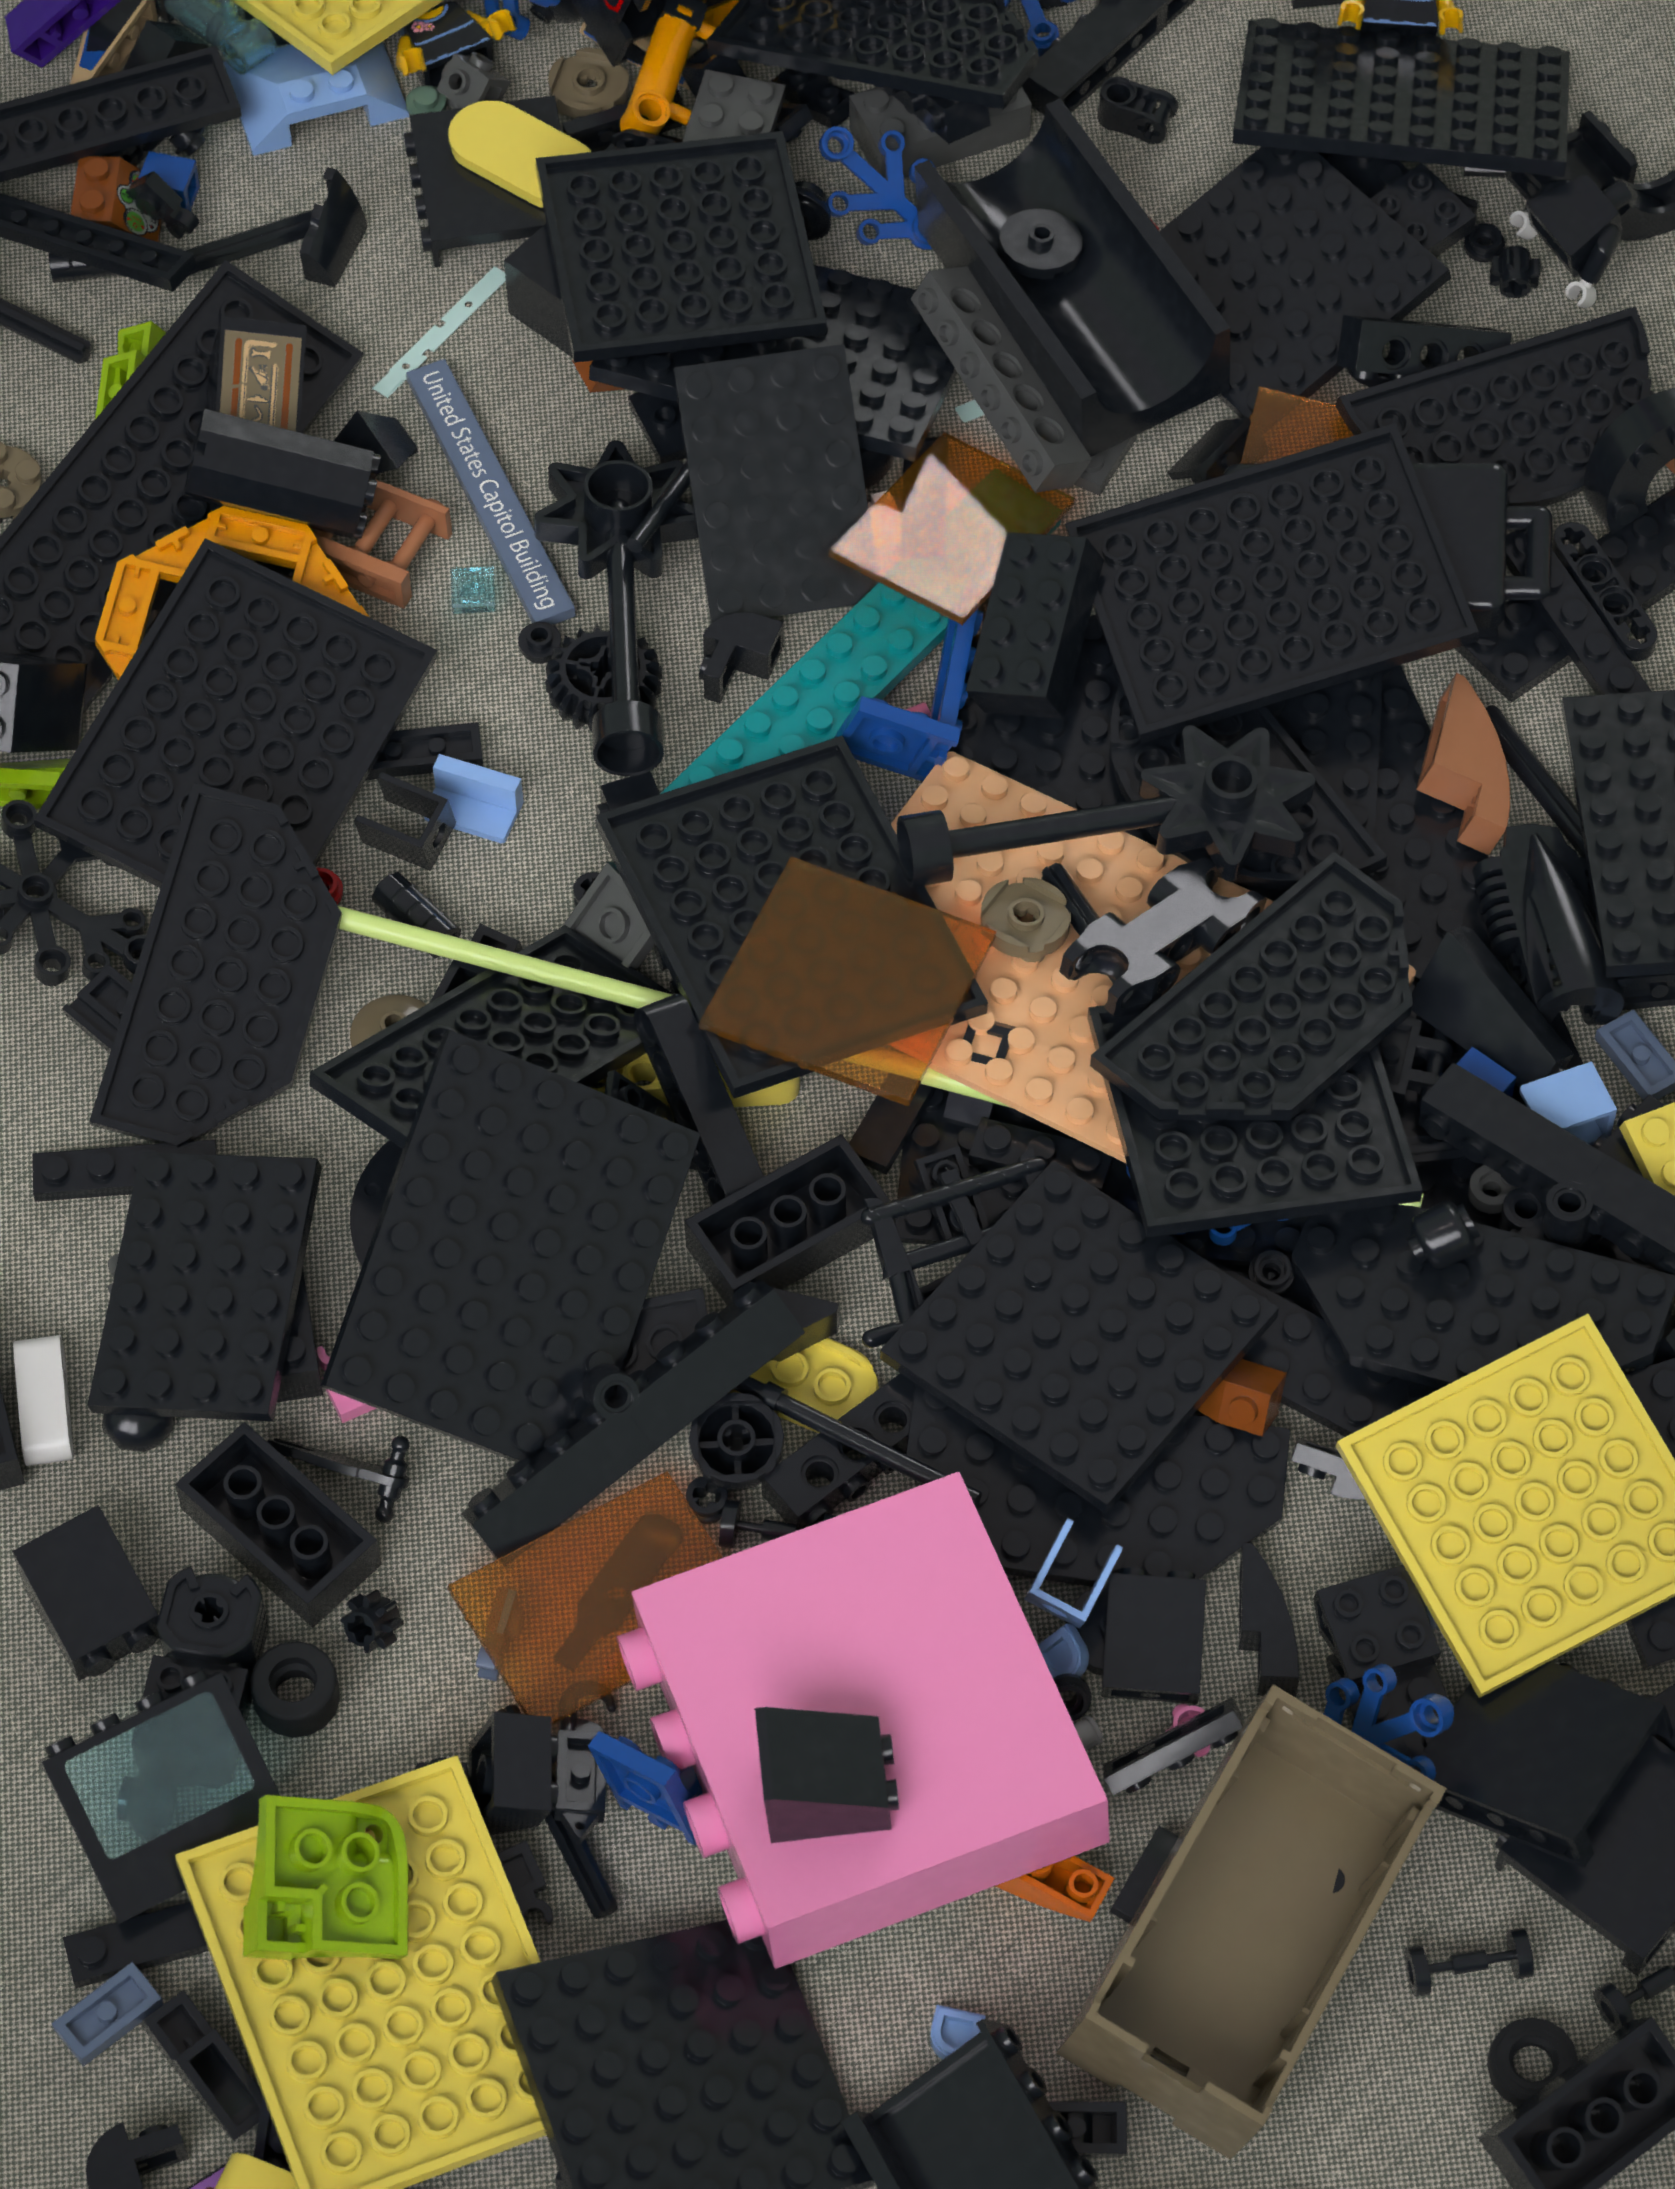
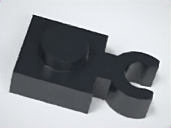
(159, 201)
(525, 1880)

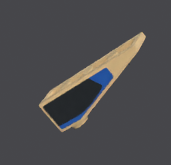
(111, 39)

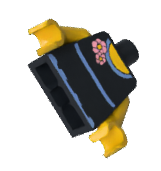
(1402, 16)
(448, 31)

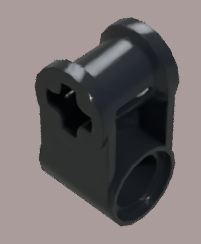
(1133, 109)

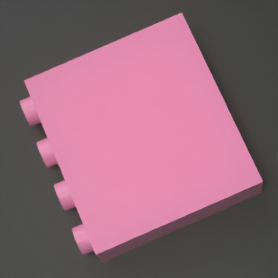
(887, 1619)

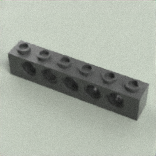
(1001, 379)

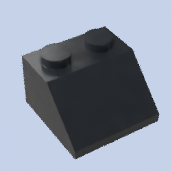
(514, 1771)

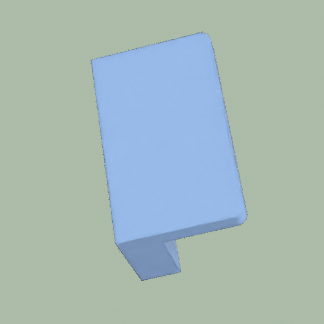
(480, 798)

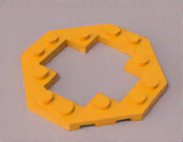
(241, 531)

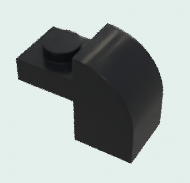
(739, 643)
(120, 2162)

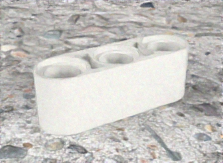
(43, 1400)

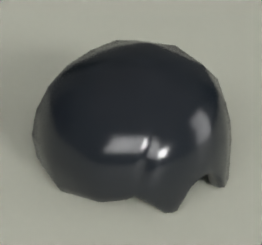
(137, 1431)

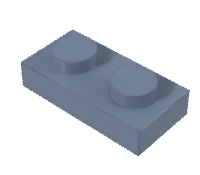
(1638, 1055)
(107, 2014)

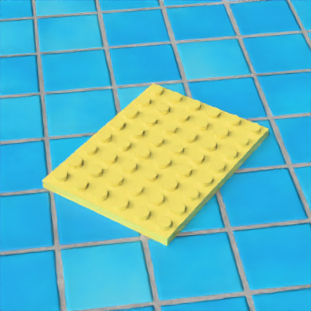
(384, 2061)

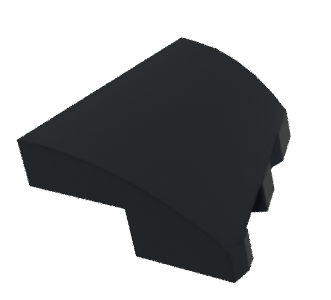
(332, 232)

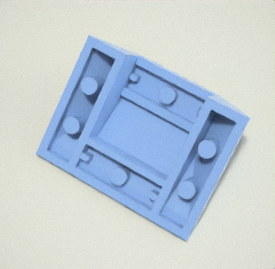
(297, 89)

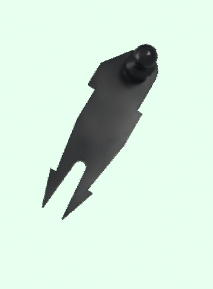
(389, 1476)

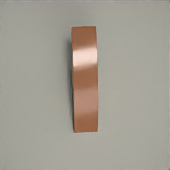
(1468, 766)

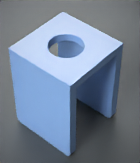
(1573, 1101)
(1057, 1607)

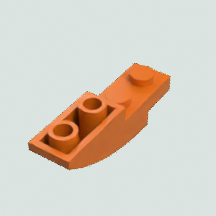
(1064, 1887)

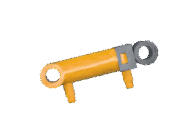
(663, 65)

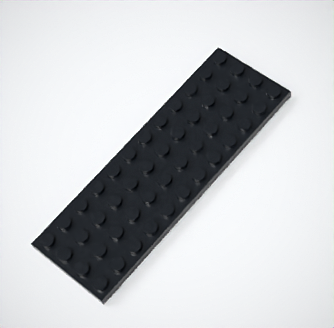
(129, 478)

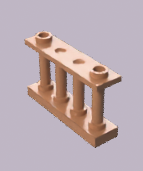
(376, 577)

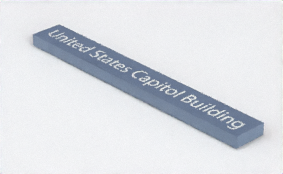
(490, 494)

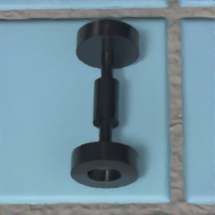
(769, 1529)
(1518, 1953)
(1615, 2006)

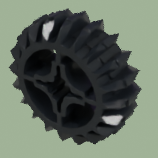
(587, 667)

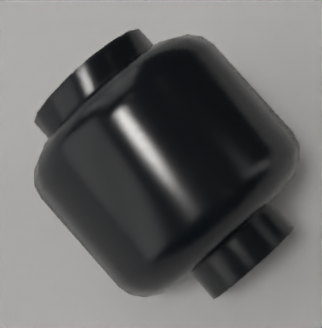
(1443, 1235)

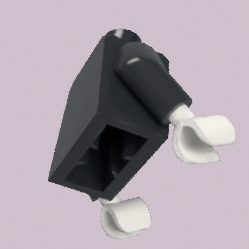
(1578, 226)

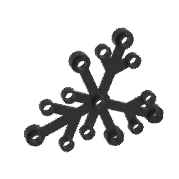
(93, 930)

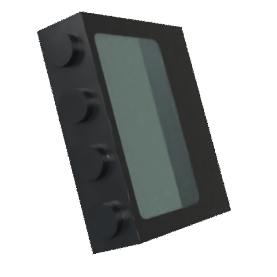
(158, 1787)

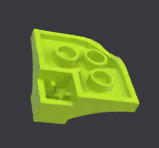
(326, 1882)

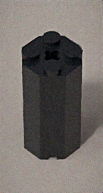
(282, 474)

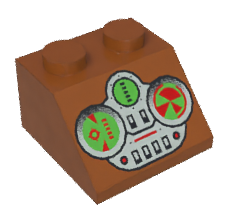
(102, 197)

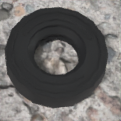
(1522, 2034)

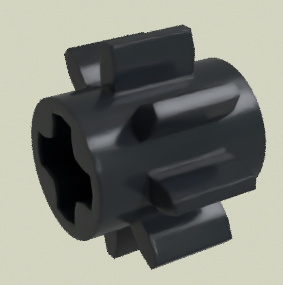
(1515, 272)
(372, 1621)

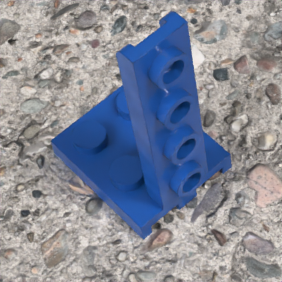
(912, 740)
(646, 1782)

